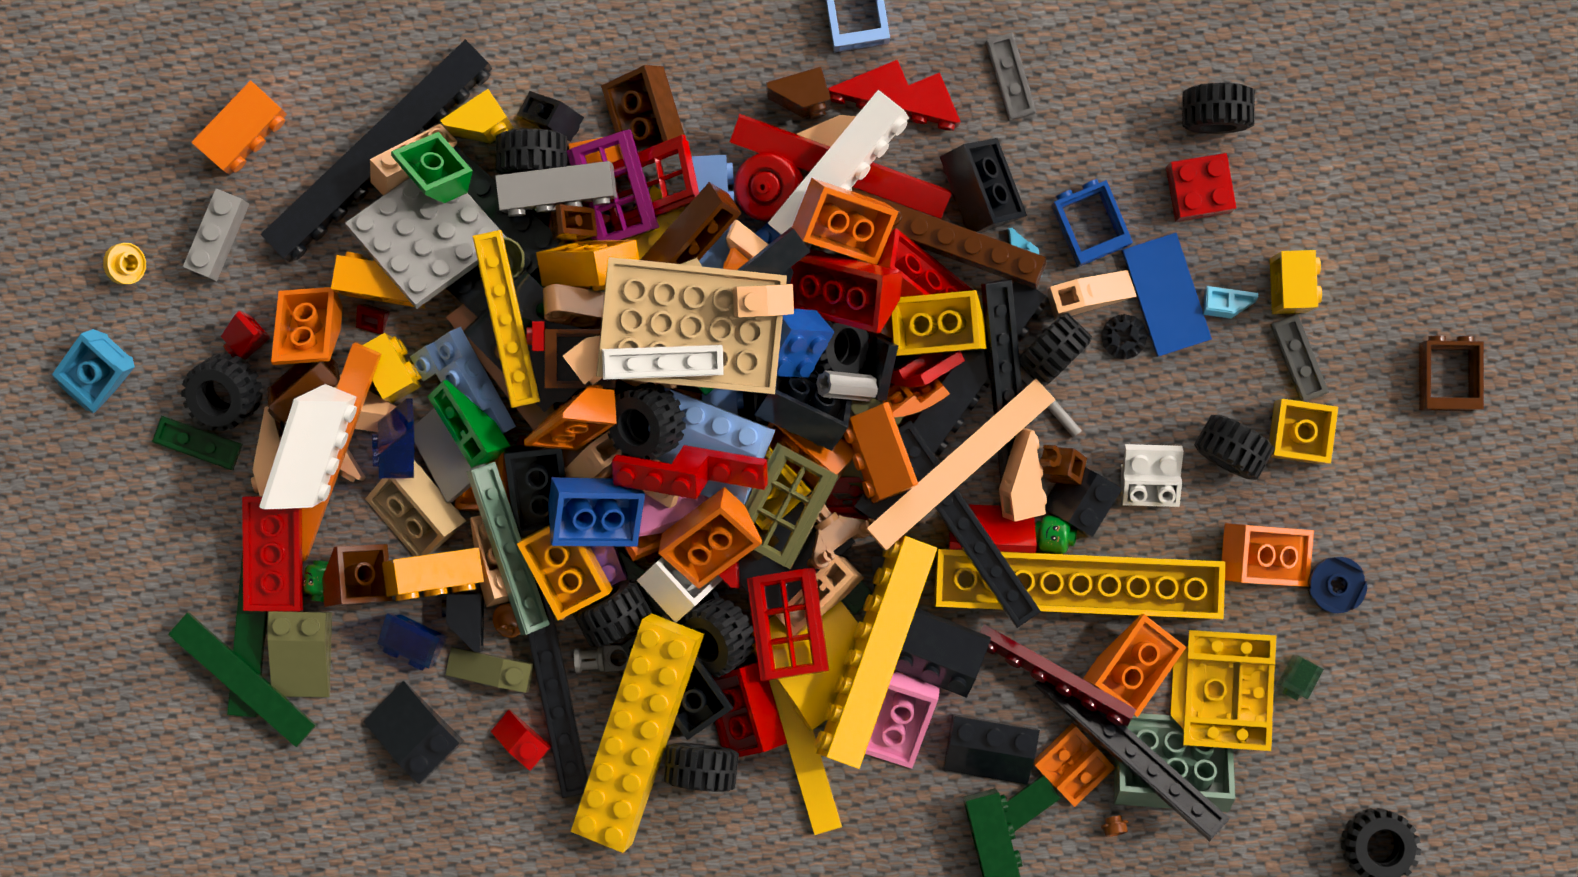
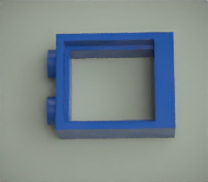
(1091, 189)

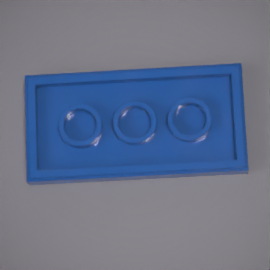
(1166, 294)

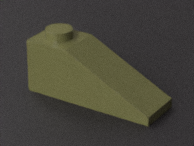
(490, 669)

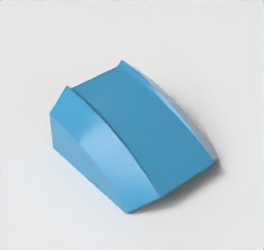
(93, 369)

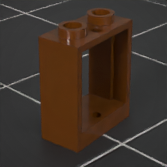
(551, 358)
(1475, 374)
(298, 381)

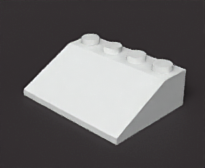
(309, 449)

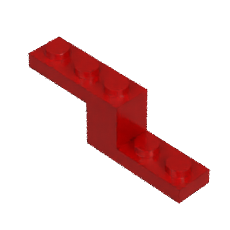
(690, 472)

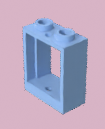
(859, 39)

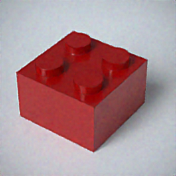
(1201, 187)

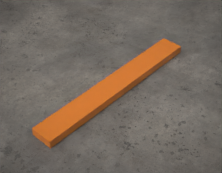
(356, 381)

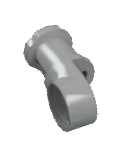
(603, 659)

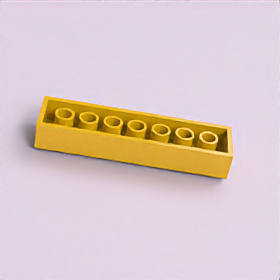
(875, 651)
(637, 732)

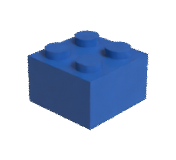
(802, 342)

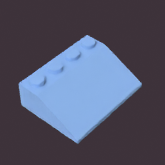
(719, 431)

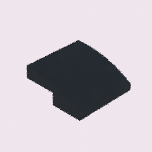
(881, 362)

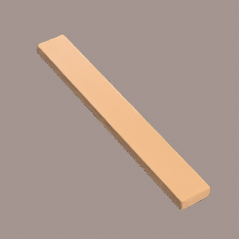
(960, 464)

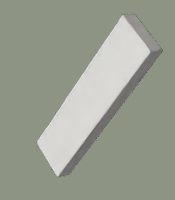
(662, 362)

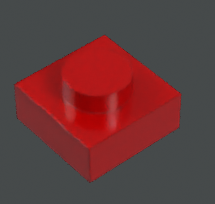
(536, 335)

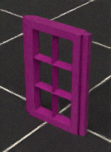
(637, 181)

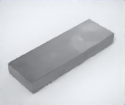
(1010, 76)

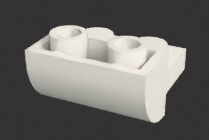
(1151, 475)

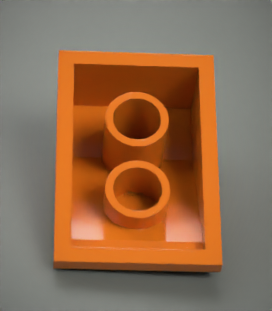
(306, 325)
(1267, 554)
(1136, 663)

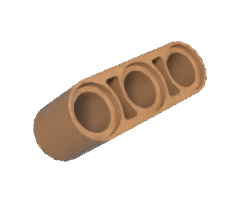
(573, 306)

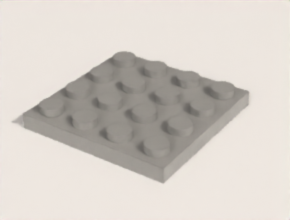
(420, 239)

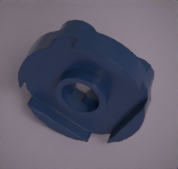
(1352, 578)

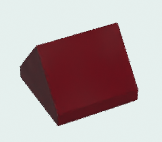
(371, 318)

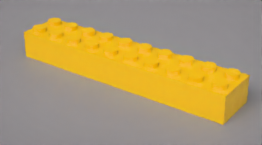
(1091, 584)

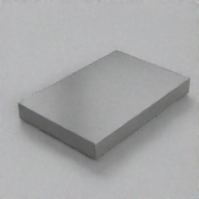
(442, 456)

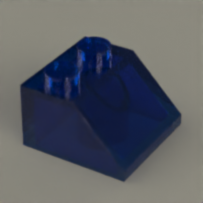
(395, 443)
(411, 639)

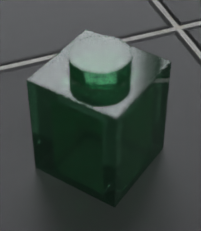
(1299, 678)

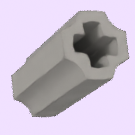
(847, 385)

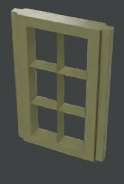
(810, 512)

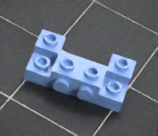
(456, 361)

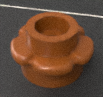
(1115, 826)

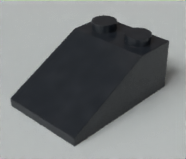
(412, 732)

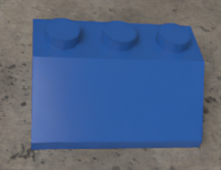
(594, 512)

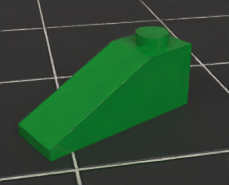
(469, 426)

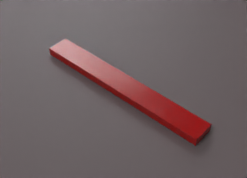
(807, 153)

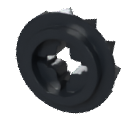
(1111, 339)

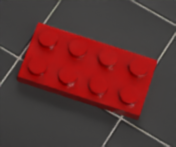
(271, 557)

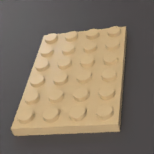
(691, 307)

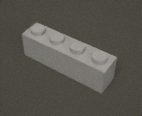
(556, 186)

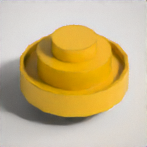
(124, 263)

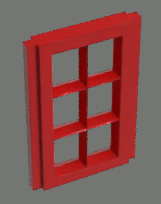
(667, 203)
(813, 619)

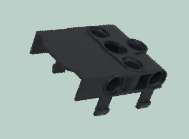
(529, 296)

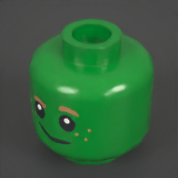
(1054, 535)
(313, 580)

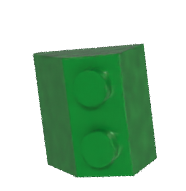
(435, 167)

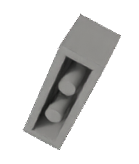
(216, 234)

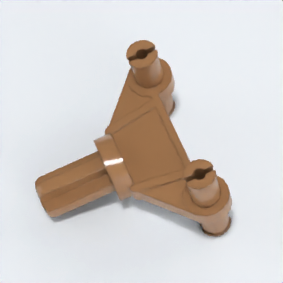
(832, 533)

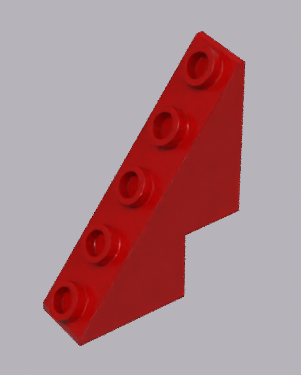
(921, 101)

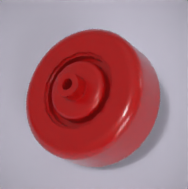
(765, 184)

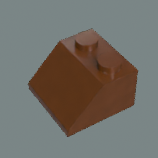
(801, 93)
(355, 576)

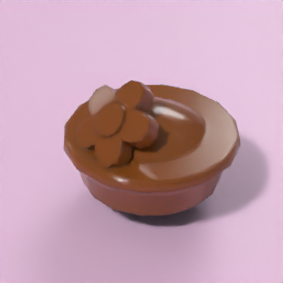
(505, 621)

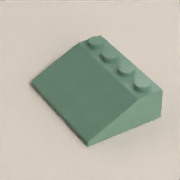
(1204, 767)

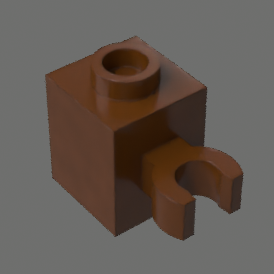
(1062, 465)

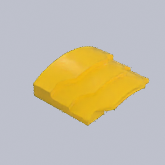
(1225, 690)
(815, 691)

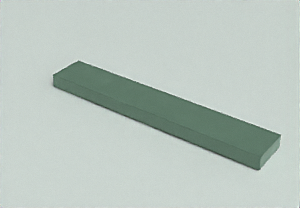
(503, 539)

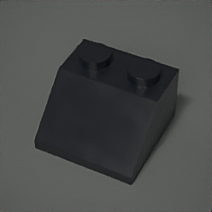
(1083, 504)

